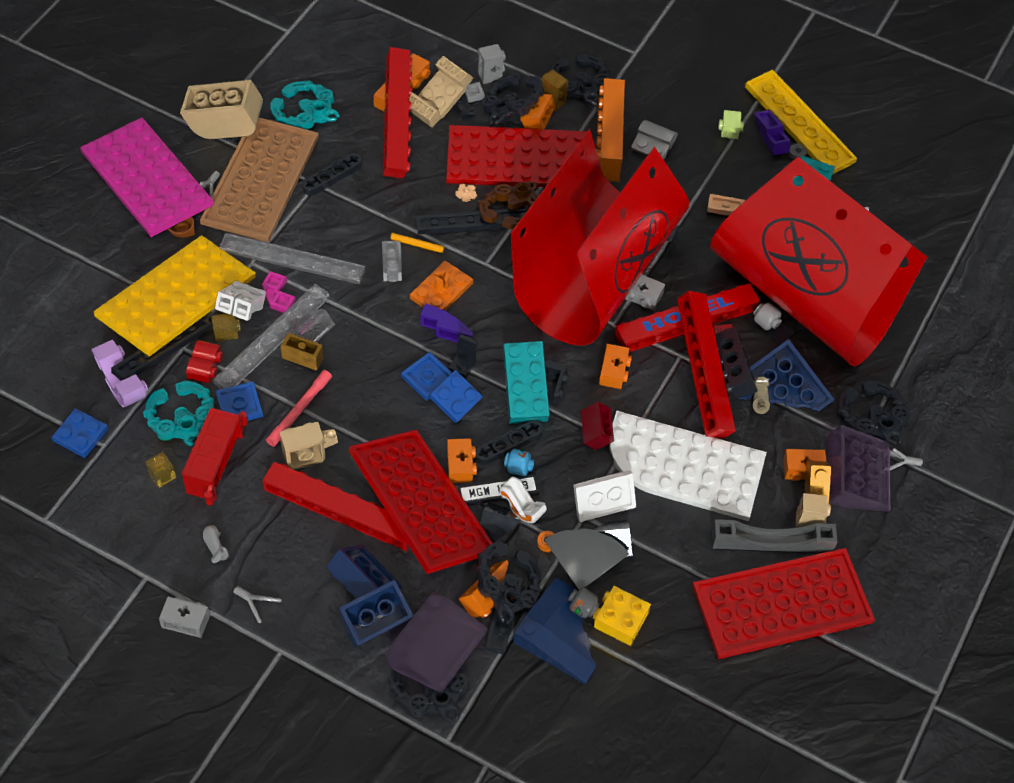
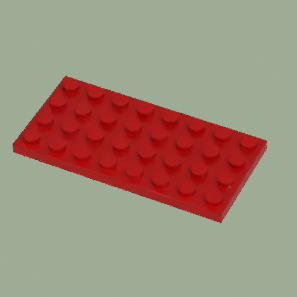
(507, 154)
(421, 500)
(782, 603)

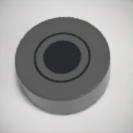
(797, 150)

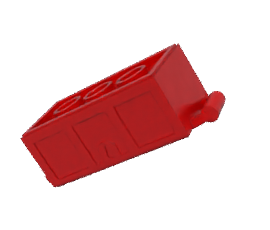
(212, 453)

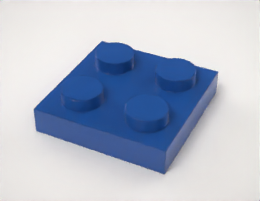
(426, 375)
(455, 396)
(239, 399)
(80, 433)

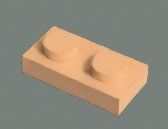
(722, 204)

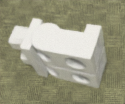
(240, 300)

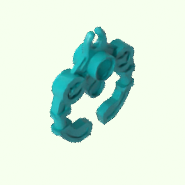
(313, 110)
(185, 424)

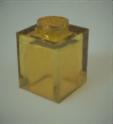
(225, 327)
(160, 469)

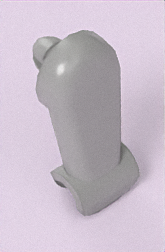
(211, 538)

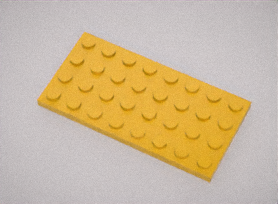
(172, 295)

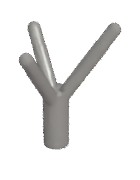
(209, 183)
(905, 459)
(250, 597)

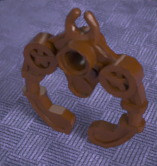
(516, 196)

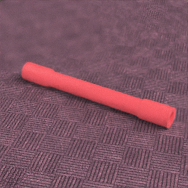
(317, 385)

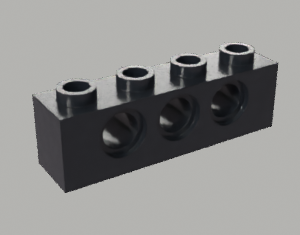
(735, 363)

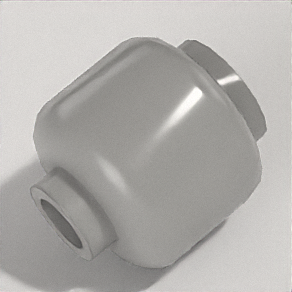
(767, 316)

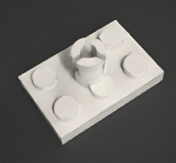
(604, 495)

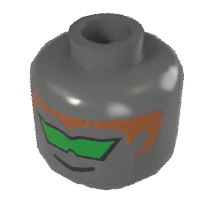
(583, 602)

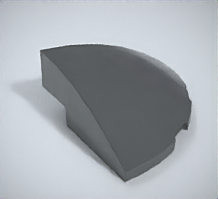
(585, 553)

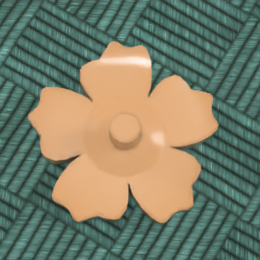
(466, 193)

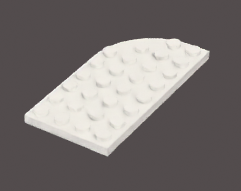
(687, 465)

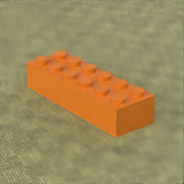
(610, 127)

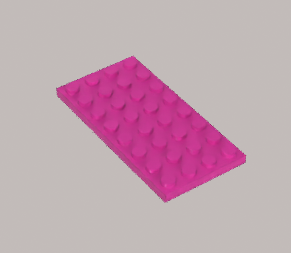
(147, 177)

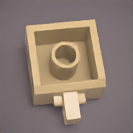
(306, 445)

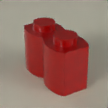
(204, 361)

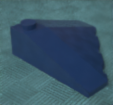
(791, 379)
(557, 633)

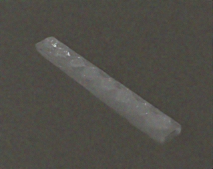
(292, 258)
(270, 338)

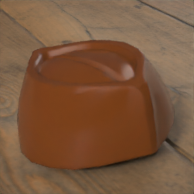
(183, 229)

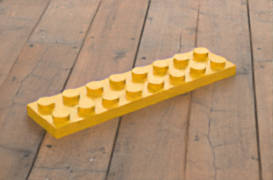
(800, 121)

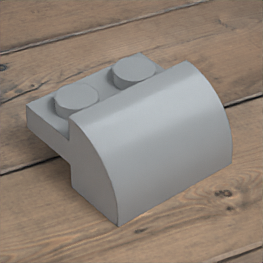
(651, 136)

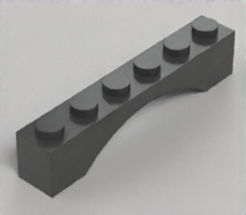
(810, 538)

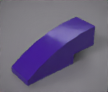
(772, 132)
(445, 324)

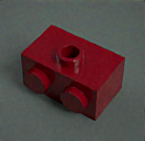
(597, 425)

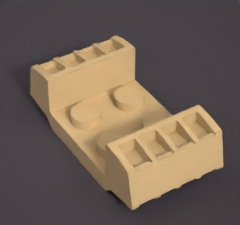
(440, 92)

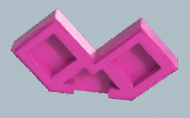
(277, 300)

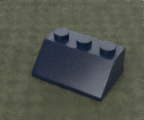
(359, 570)
(375, 613)

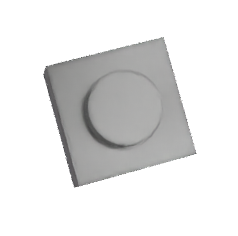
(474, 92)

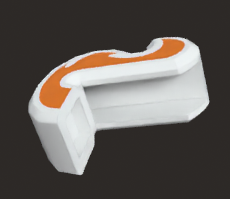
(521, 501)

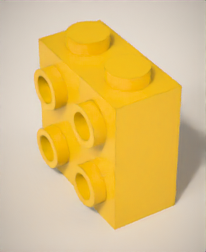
(621, 615)

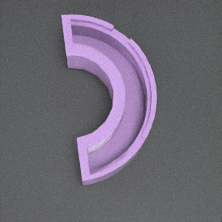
(127, 390)

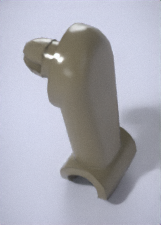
(761, 397)

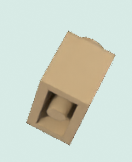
(812, 510)

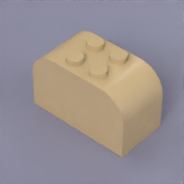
(222, 109)

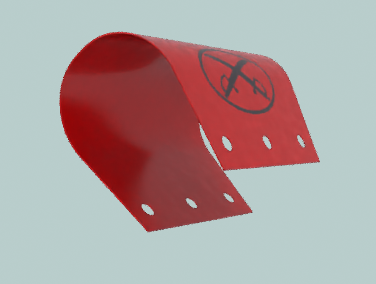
(591, 242)
(821, 259)

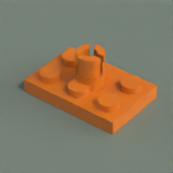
(442, 287)

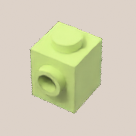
(731, 124)

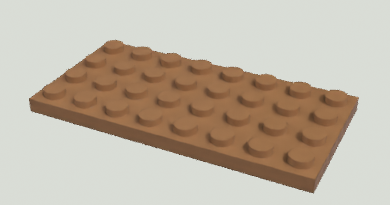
(260, 180)

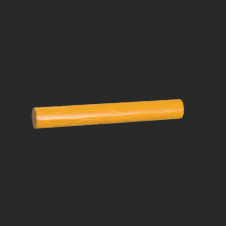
(418, 243)

